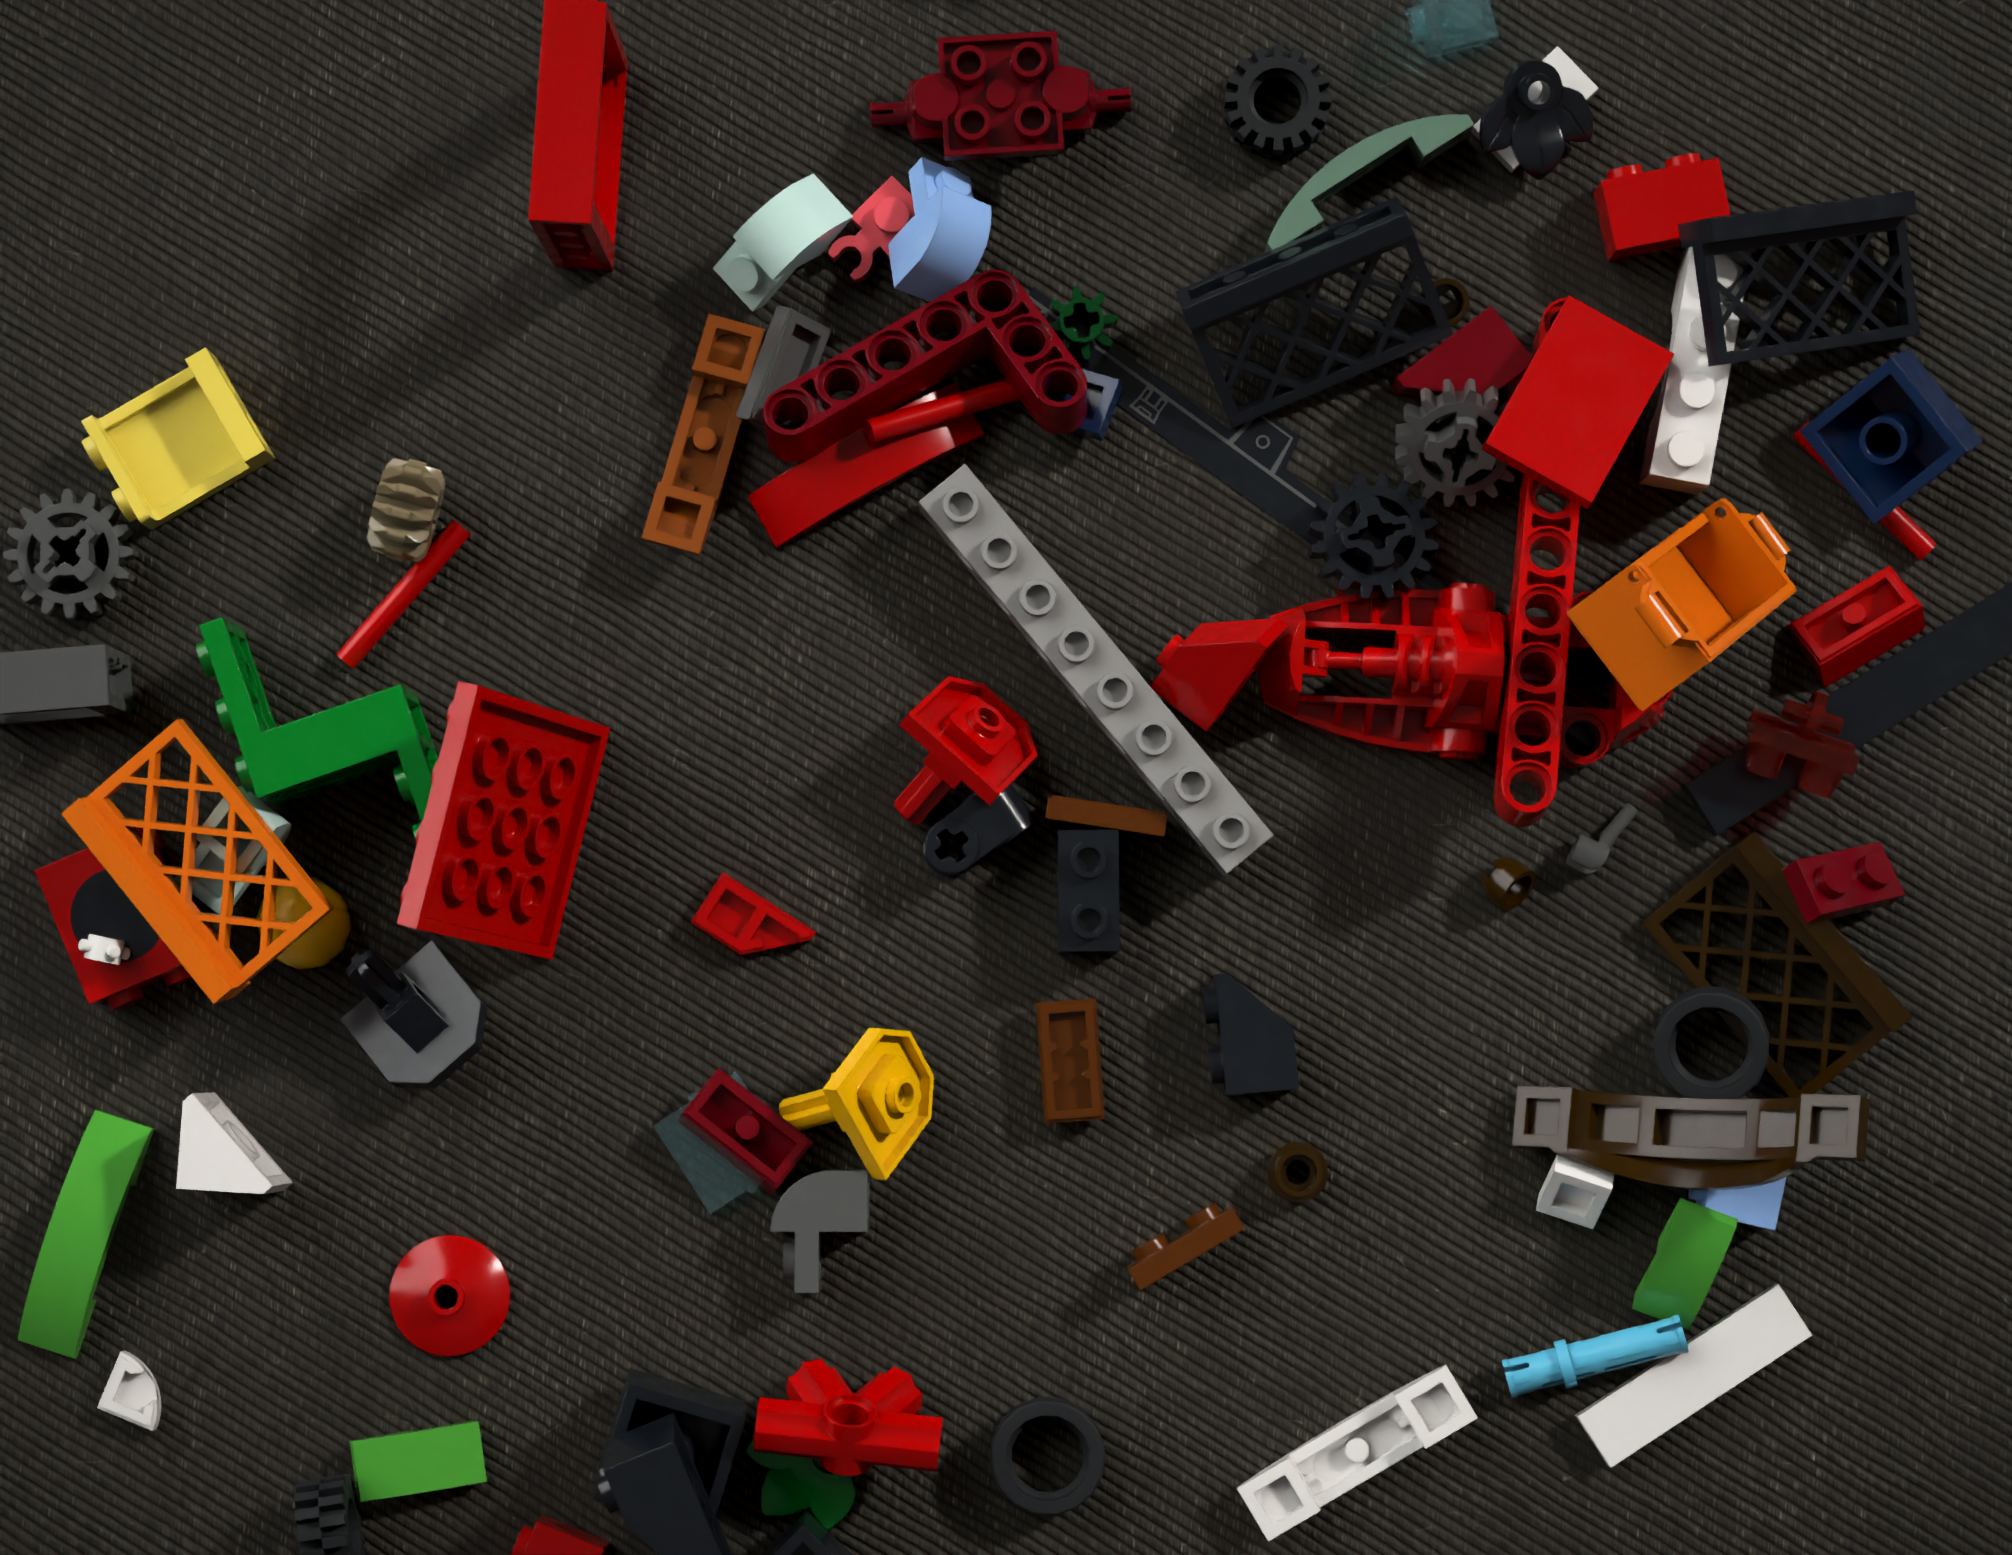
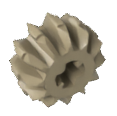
(406, 510)

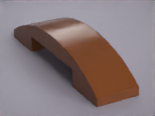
(704, 437)

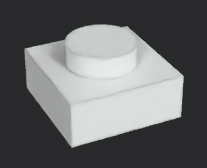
(1574, 1192)

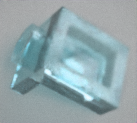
(1451, 25)

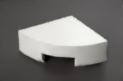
(132, 1392)

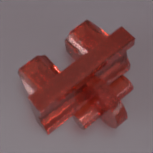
(1825, 755)

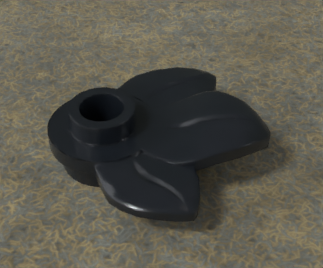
(1535, 127)

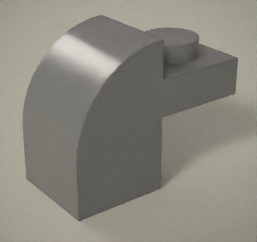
(817, 1204)

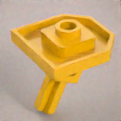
(876, 1097)

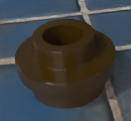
(1316, 1177)

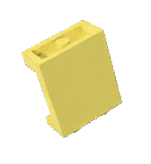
(177, 443)

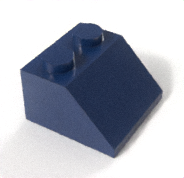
(1891, 435)

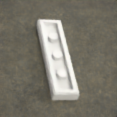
(1689, 1381)

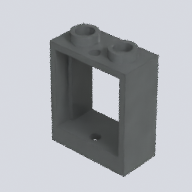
(64, 684)

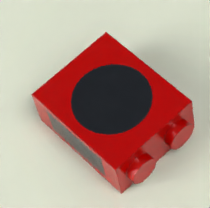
(90, 902)

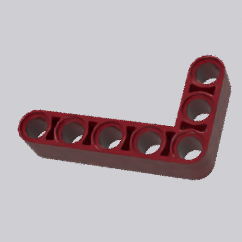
(930, 362)

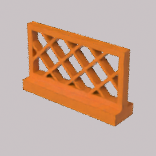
(158, 894)

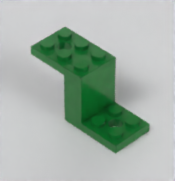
(319, 748)

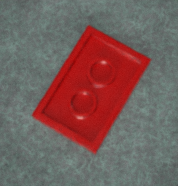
(1577, 402)

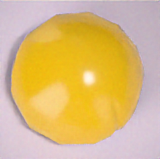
(323, 940)

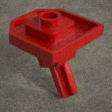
(969, 740)

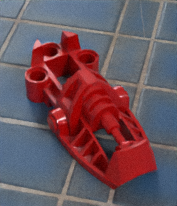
(1442, 672)

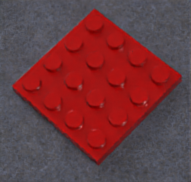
(503, 822)

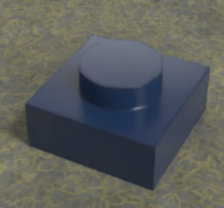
(1101, 402)

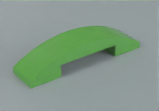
(82, 1232)

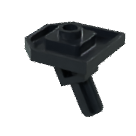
(416, 1019)

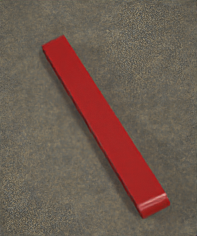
(1535, 645)

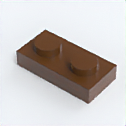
(1206, 1230)

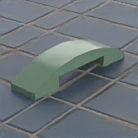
(1421, 138)

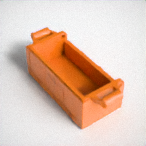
(1685, 600)

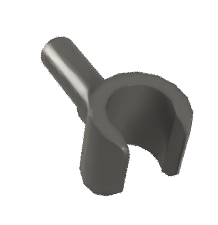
(1589, 854)

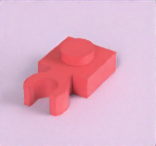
(878, 222)

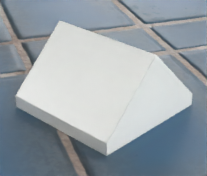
(221, 1152)

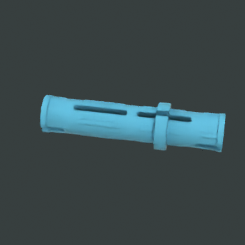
(1594, 1356)

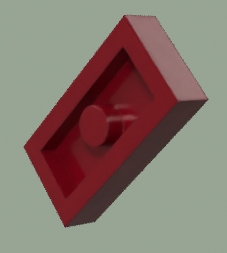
(1843, 882)

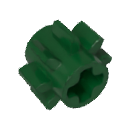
(1092, 314)

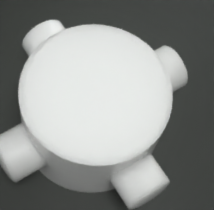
(104, 949)

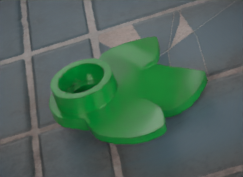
(801, 1483)

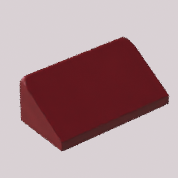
(745, 1131)

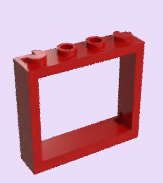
(578, 134)

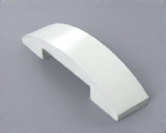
(1356, 1450)

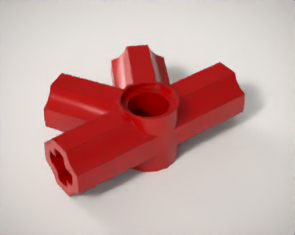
(848, 1428)

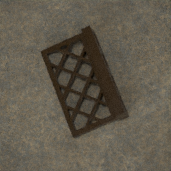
(1820, 938)

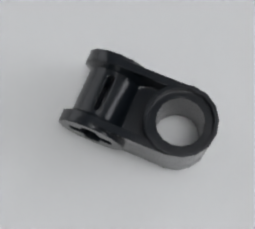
(982, 828)

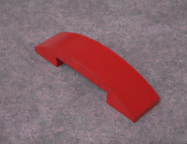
(853, 470)

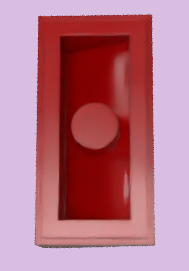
(1858, 625)

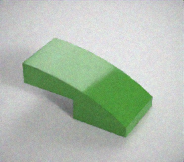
(1685, 1262)
(418, 1461)

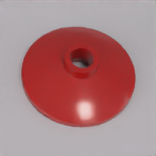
(480, 1287)

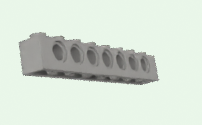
(1094, 670)

